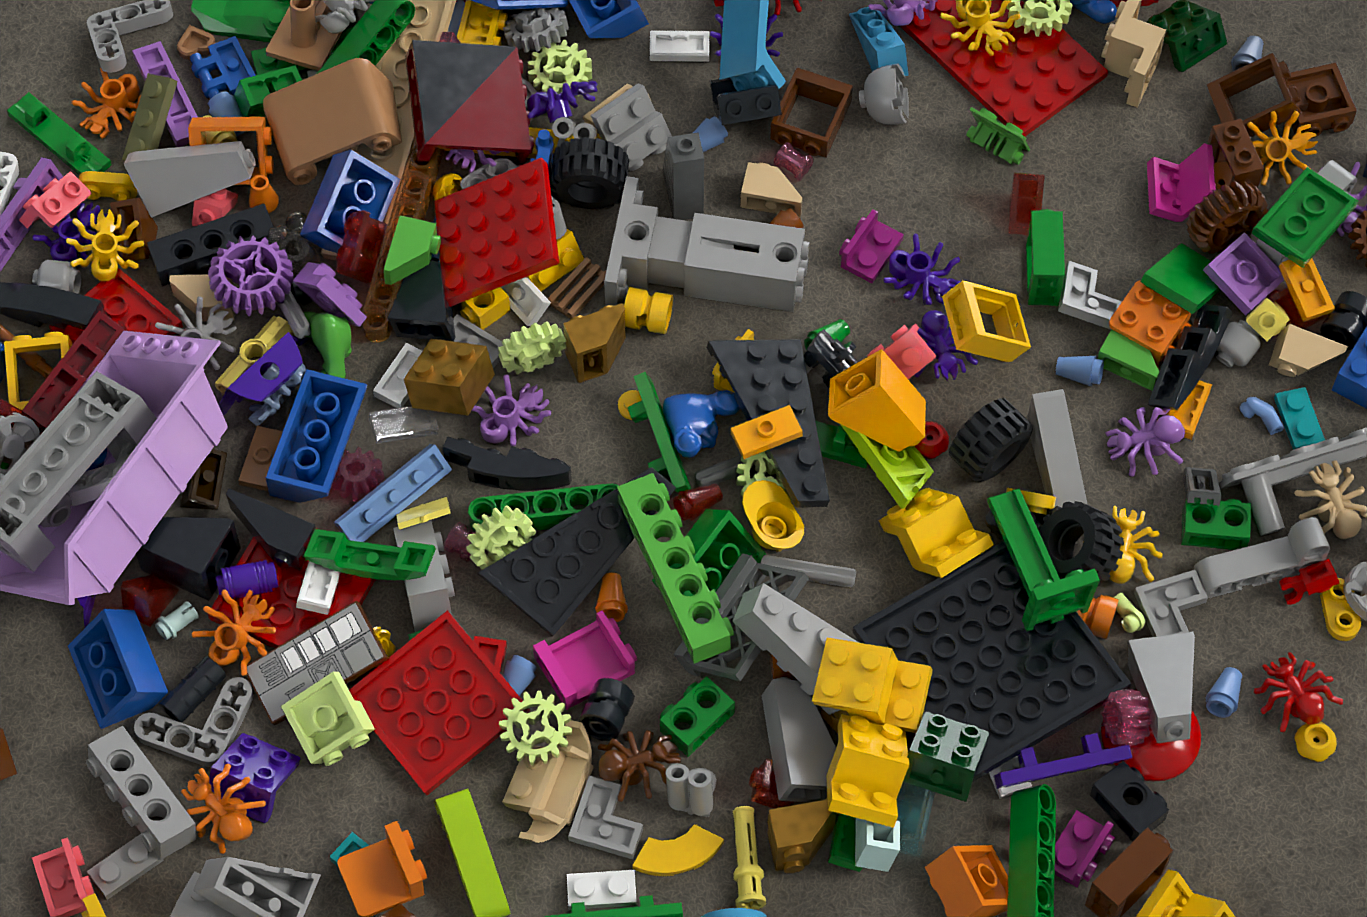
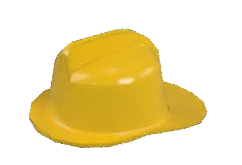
(772, 516)

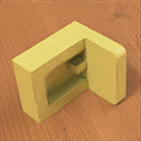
(1268, 319)

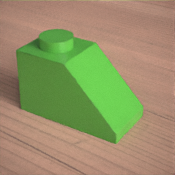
(410, 248)
(1129, 360)

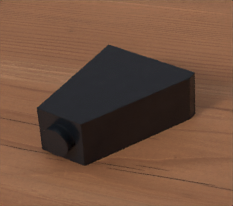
(422, 306)

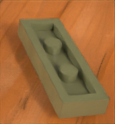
(151, 114)

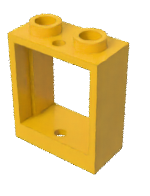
(963, 311)
(26, 343)

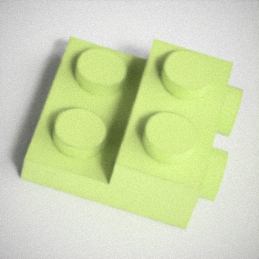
(328, 720)

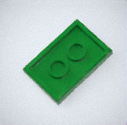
(1305, 217)
(1182, 278)

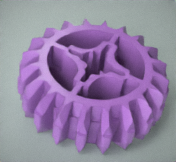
(258, 289)

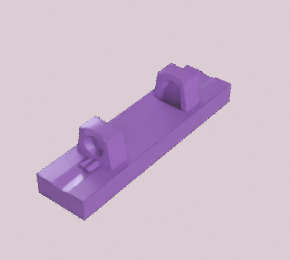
(155, 61)
(27, 187)

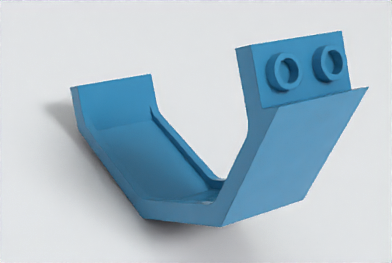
(744, 48)

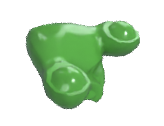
(332, 339)

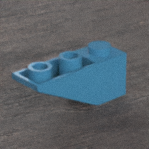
(879, 39)

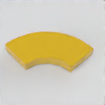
(679, 854)

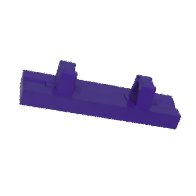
(1093, 757)

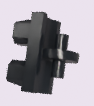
(830, 354)

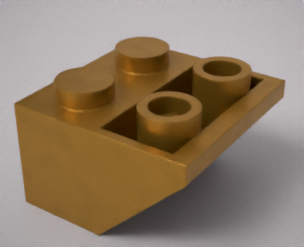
(594, 341)

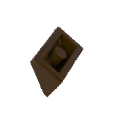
(205, 485)

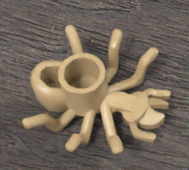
(1335, 508)

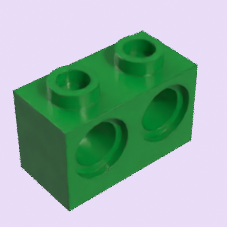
(254, 89)
(1216, 531)
(703, 721)

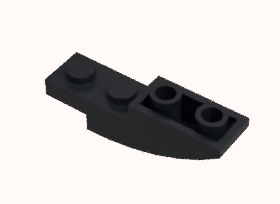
(518, 471)

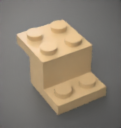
(1133, 49)

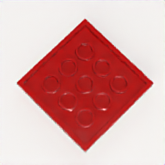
(496, 232)
(286, 617)
(436, 702)

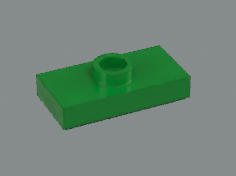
(843, 843)

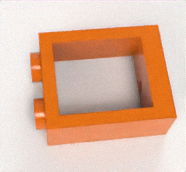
(199, 126)

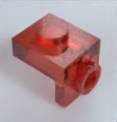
(764, 786)

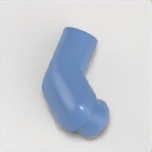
(1264, 411)

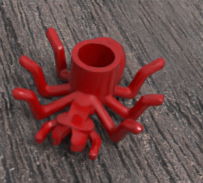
(1302, 698)

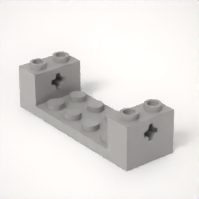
(59, 460)

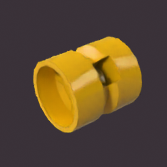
(648, 310)

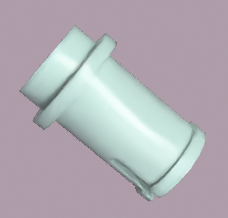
(176, 620)

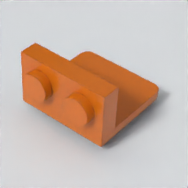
(1150, 320)
(383, 873)

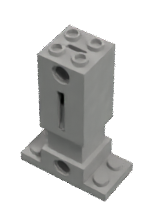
(706, 257)

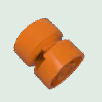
(1100, 615)

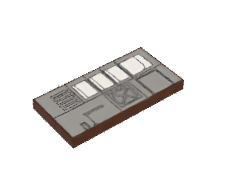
(336, 644)

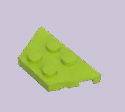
(900, 472)

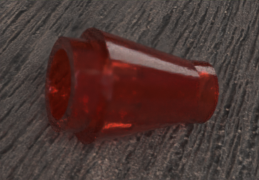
(695, 501)

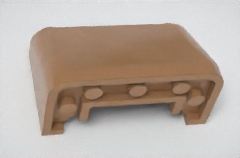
(331, 115)

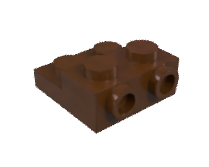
(1323, 101)

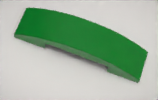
(369, 559)

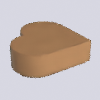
(194, 41)

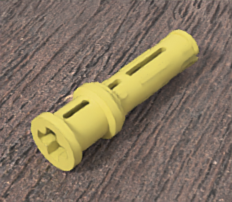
(748, 873)

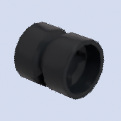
(1347, 320)
(606, 709)

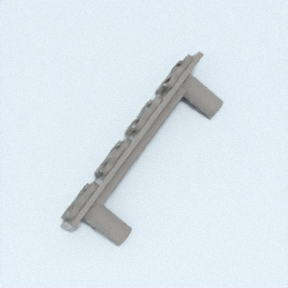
(1261, 475)

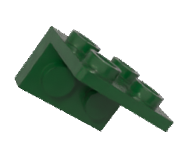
(1190, 32)
(945, 756)

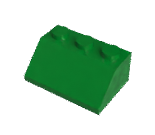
(718, 545)

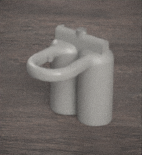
(566, 128)
(691, 789)

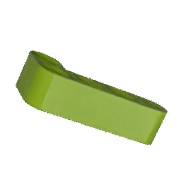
(472, 854)

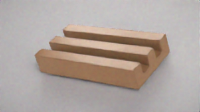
(570, 280)

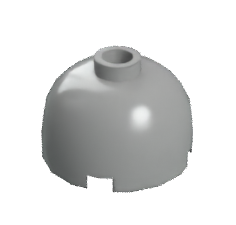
(883, 93)

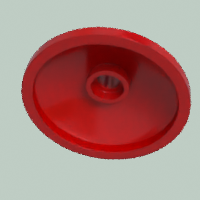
(1164, 759)

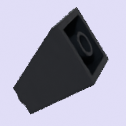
(190, 552)

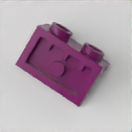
(869, 247)
(1079, 848)

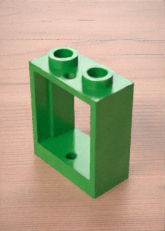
(1045, 257)

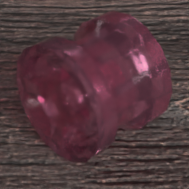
(458, 541)

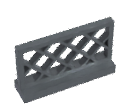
(743, 577)

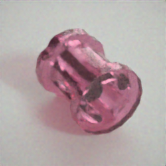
(793, 161)

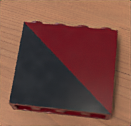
(467, 98)

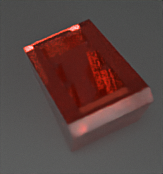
(1025, 197)
(147, 596)

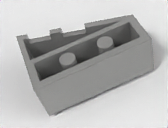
(429, 594)

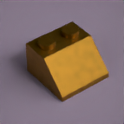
(798, 833)

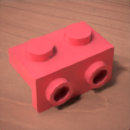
(56, 202)
(907, 351)
(62, 880)

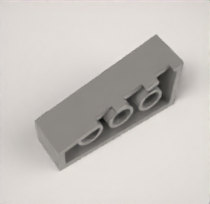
(787, 633)

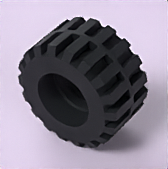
(589, 173)
(990, 440)
(1100, 542)

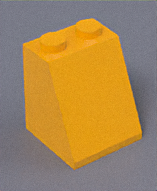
(878, 402)

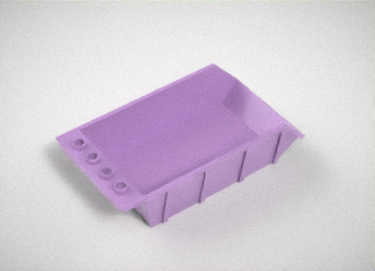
(109, 531)

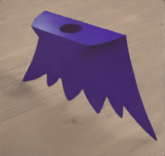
(252, 384)

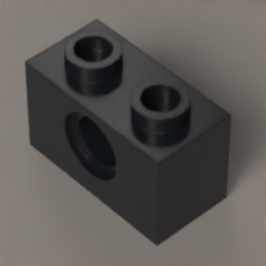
(1129, 782)

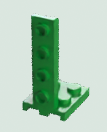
(1047, 593)

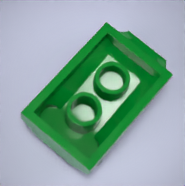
(241, 18)

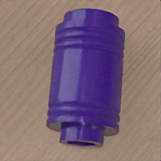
(239, 579)

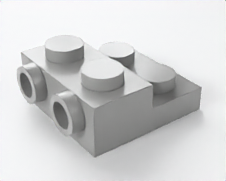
(633, 125)

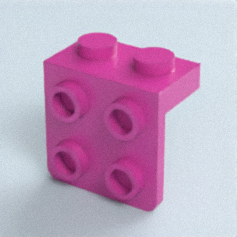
(1178, 188)

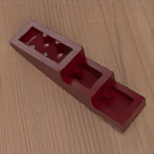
(73, 369)

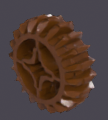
(1226, 216)

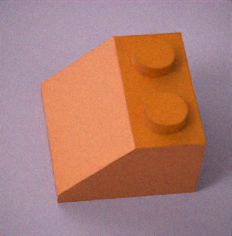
(970, 881)

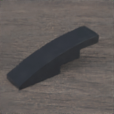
(47, 305)
(1190, 359)

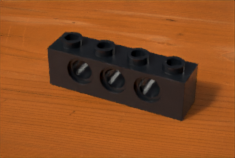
(199, 240)

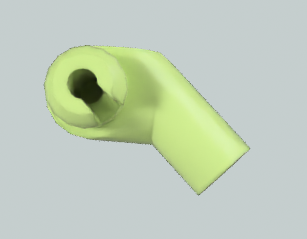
(1132, 618)

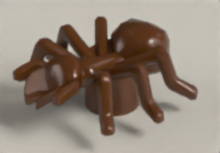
(629, 763)

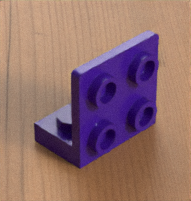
(263, 764)

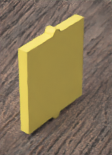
(423, 513)

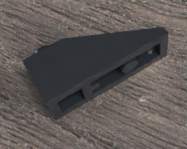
(278, 532)

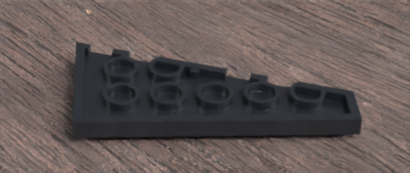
(767, 378)
(565, 562)

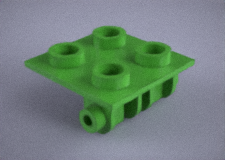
(1008, 134)

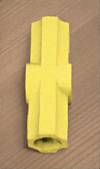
(256, 347)

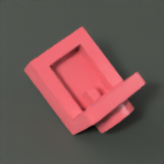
(213, 206)

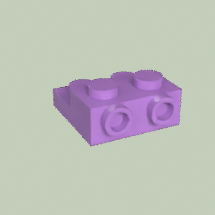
(1244, 273)
(329, 294)

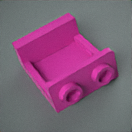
(583, 658)

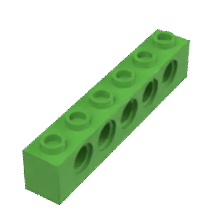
(700, 639)

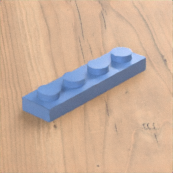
(393, 494)

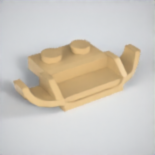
(552, 789)

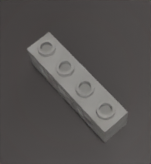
(120, 751)

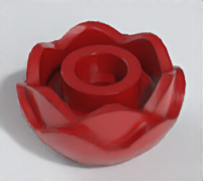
(939, 441)

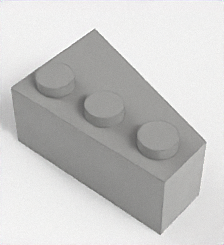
(255, 889)

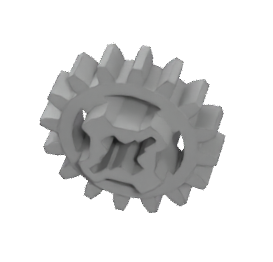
(536, 28)

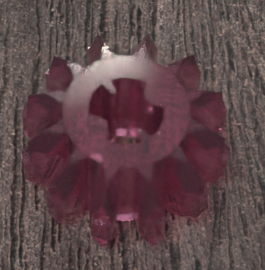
(368, 475)
(1126, 717)

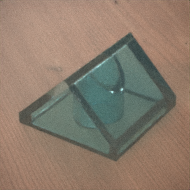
(914, 812)

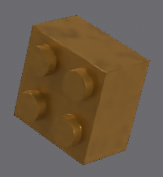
(449, 377)

